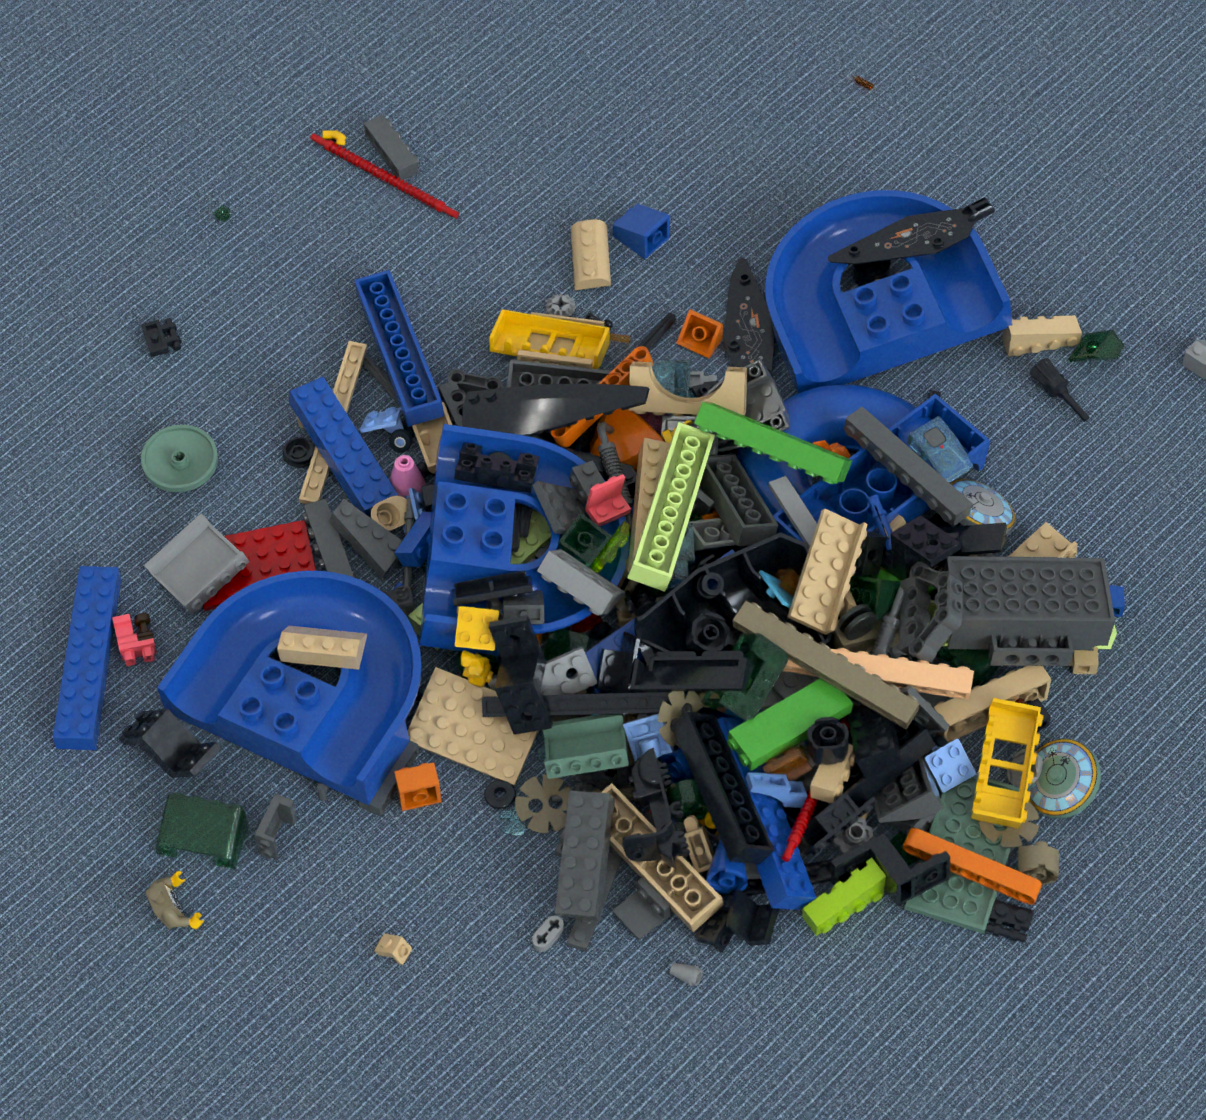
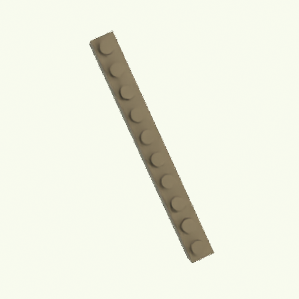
(829, 666)

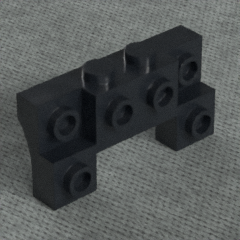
(496, 471)

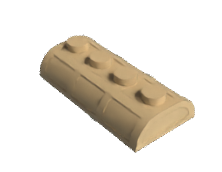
(590, 254)
(428, 438)

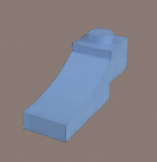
(777, 786)

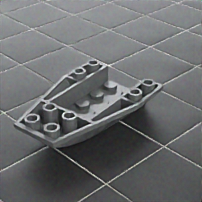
(762, 402)

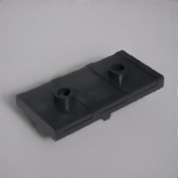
(491, 587)

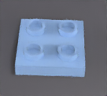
(644, 735)

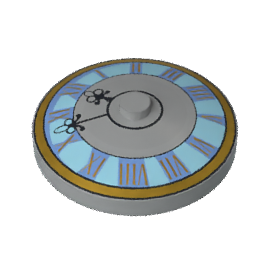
(987, 504)

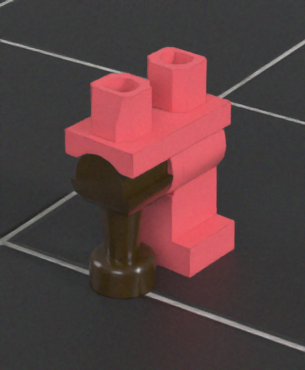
(132, 644)

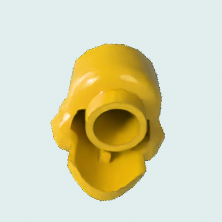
(476, 668)

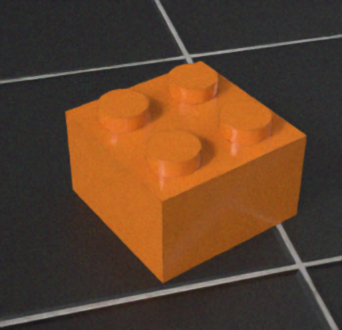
(417, 786)

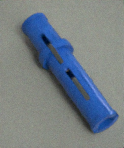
(875, 504)

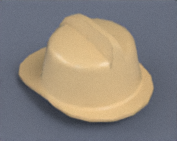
(390, 512)

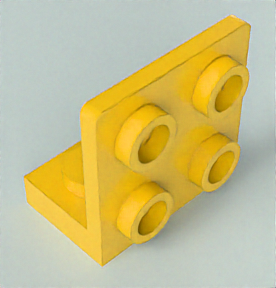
(473, 627)

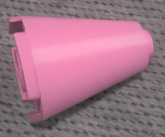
(406, 476)

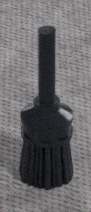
(1055, 384)

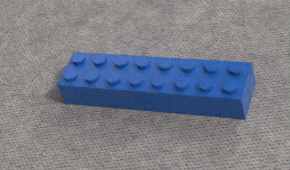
(341, 445)

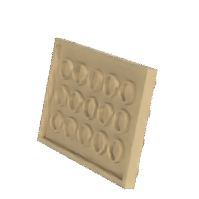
(453, 727)

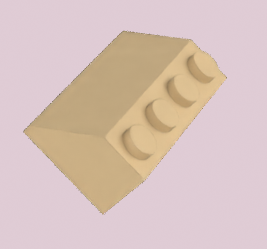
(321, 647)

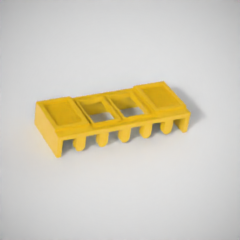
(515, 328)
(1014, 724)

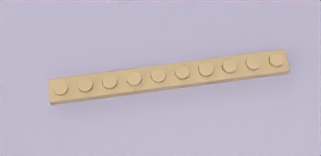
(343, 390)

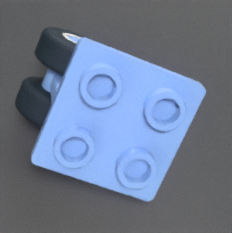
(390, 420)
(948, 763)

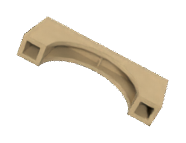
(660, 401)

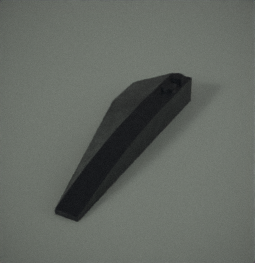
(546, 407)

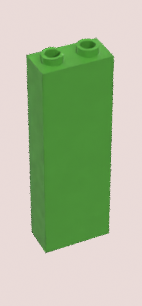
(786, 723)

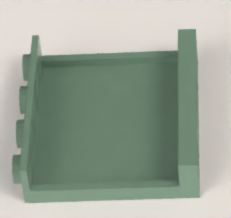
(585, 745)

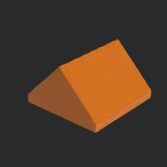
(700, 334)

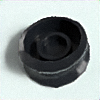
(298, 452)

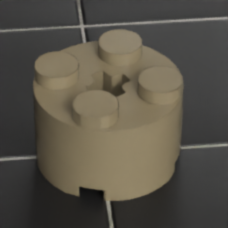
(1039, 862)

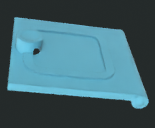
(775, 590)

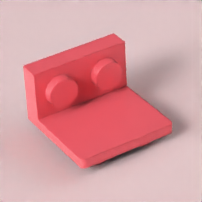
(606, 501)

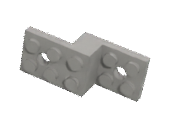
(555, 679)

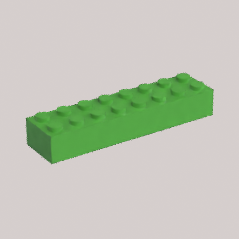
(772, 441)

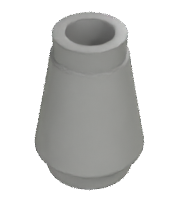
(687, 973)

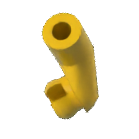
(333, 134)

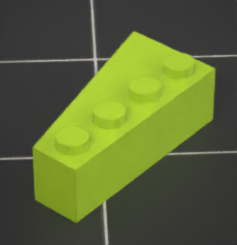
(845, 898)

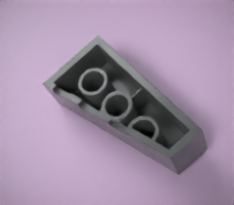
(367, 537)

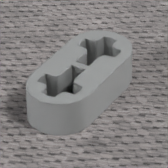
(551, 936)

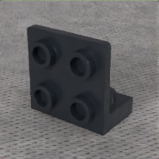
(751, 921)

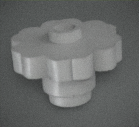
(861, 833)

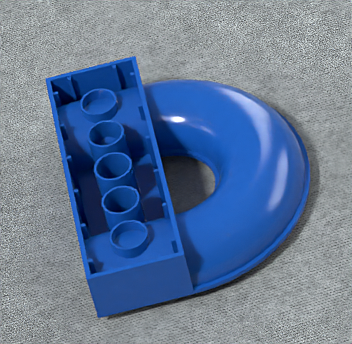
(888, 322)
(820, 416)
(475, 530)
(324, 732)

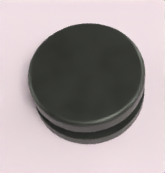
(857, 622)

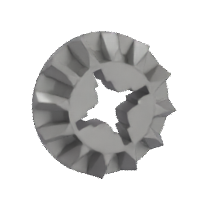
(567, 309)

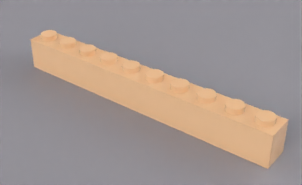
(901, 672)

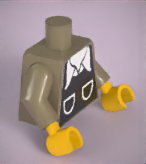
(166, 904)

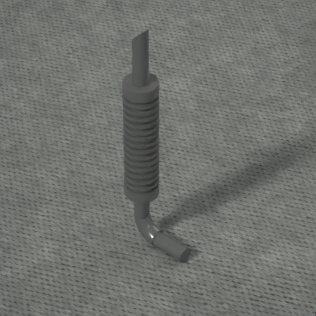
(612, 463)
(887, 630)

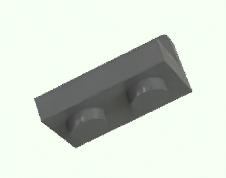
(583, 478)

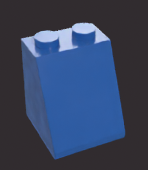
(642, 229)

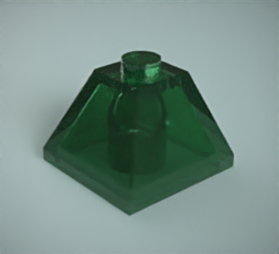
(1098, 347)

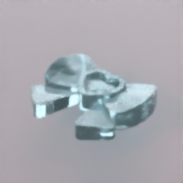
(516, 826)

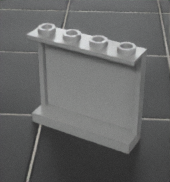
(196, 564)

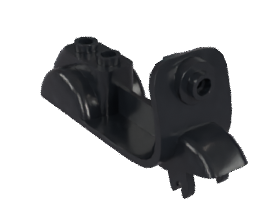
(651, 791)

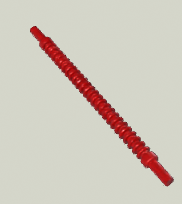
(384, 175)
(803, 819)

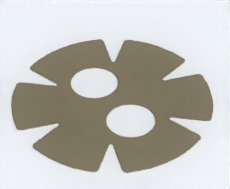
(668, 712)
(534, 790)
(1010, 836)

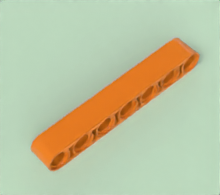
(618, 376)
(974, 866)

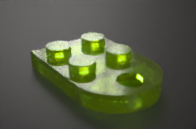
(609, 551)

